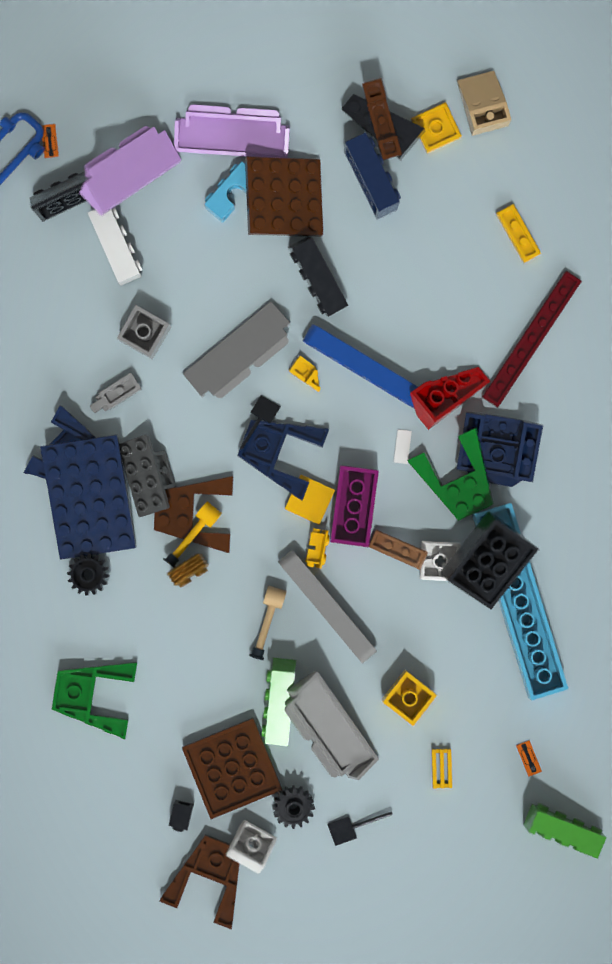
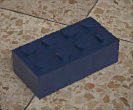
(371, 175)

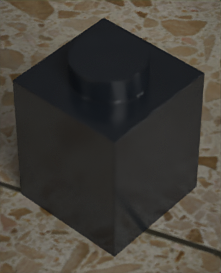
(181, 815)

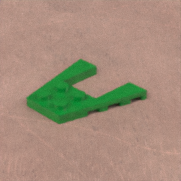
(467, 493)
(75, 694)

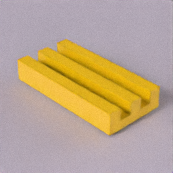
(435, 785)

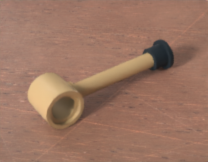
(274, 599)

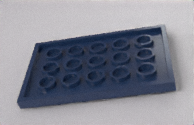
(88, 496)

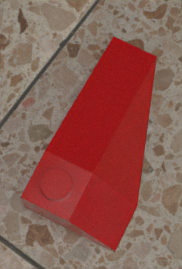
(441, 397)

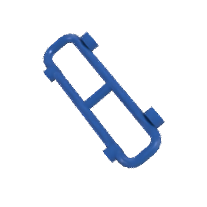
(33, 148)

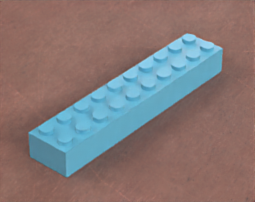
(528, 625)

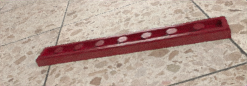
(531, 339)

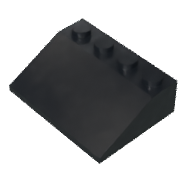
(59, 197)
(489, 560)

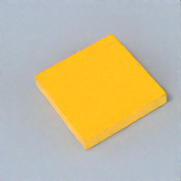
(439, 127)
(314, 502)

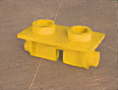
(320, 541)

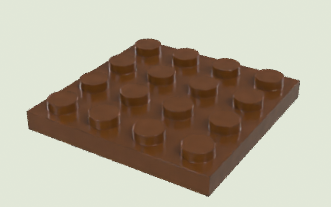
(284, 196)
(232, 768)

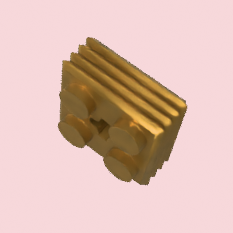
(193, 566)

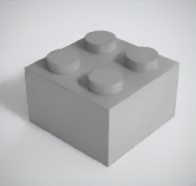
(144, 332)

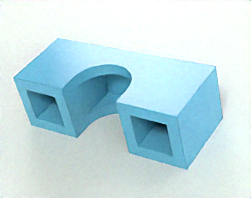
(218, 202)

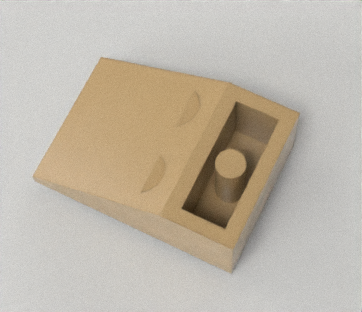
(484, 103)

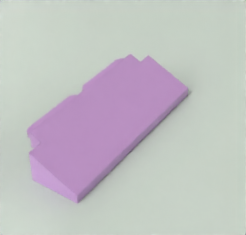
(220, 132)
(125, 171)

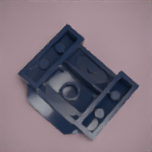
(507, 447)

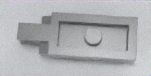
(116, 393)

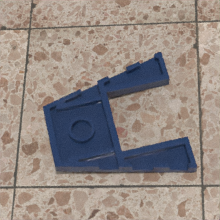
(70, 424)
(265, 446)

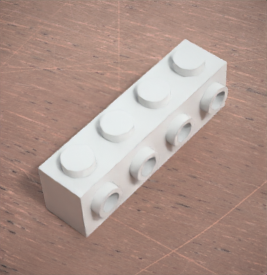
(115, 246)

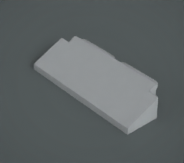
(247, 346)
(326, 723)

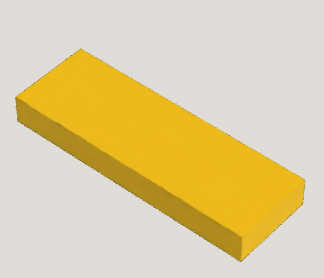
(518, 233)

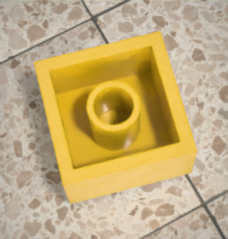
(409, 697)

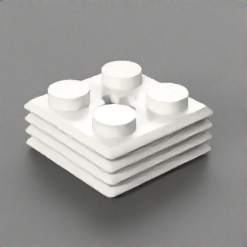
(430, 569)
(254, 857)

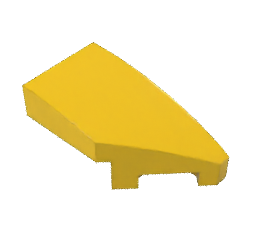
(305, 372)

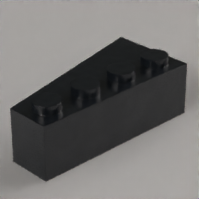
(405, 130)
(317, 274)

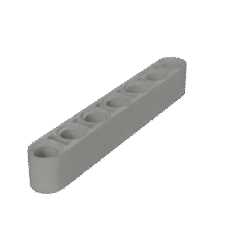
(327, 606)

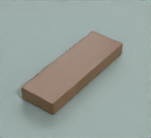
(398, 549)

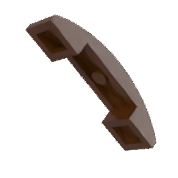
(381, 119)

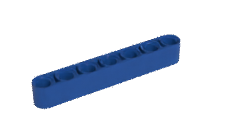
(360, 364)

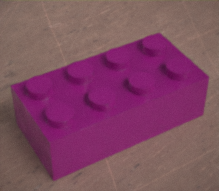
(354, 506)

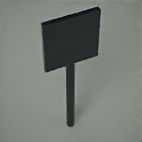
(264, 410)
(343, 830)

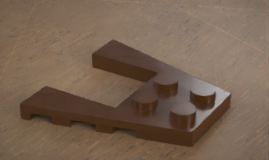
(179, 517)
(210, 862)

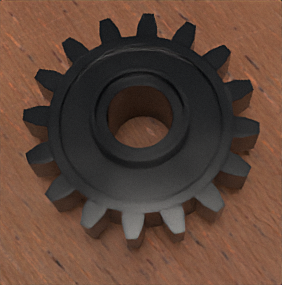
(98, 570)
(297, 815)

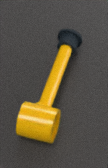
(207, 516)

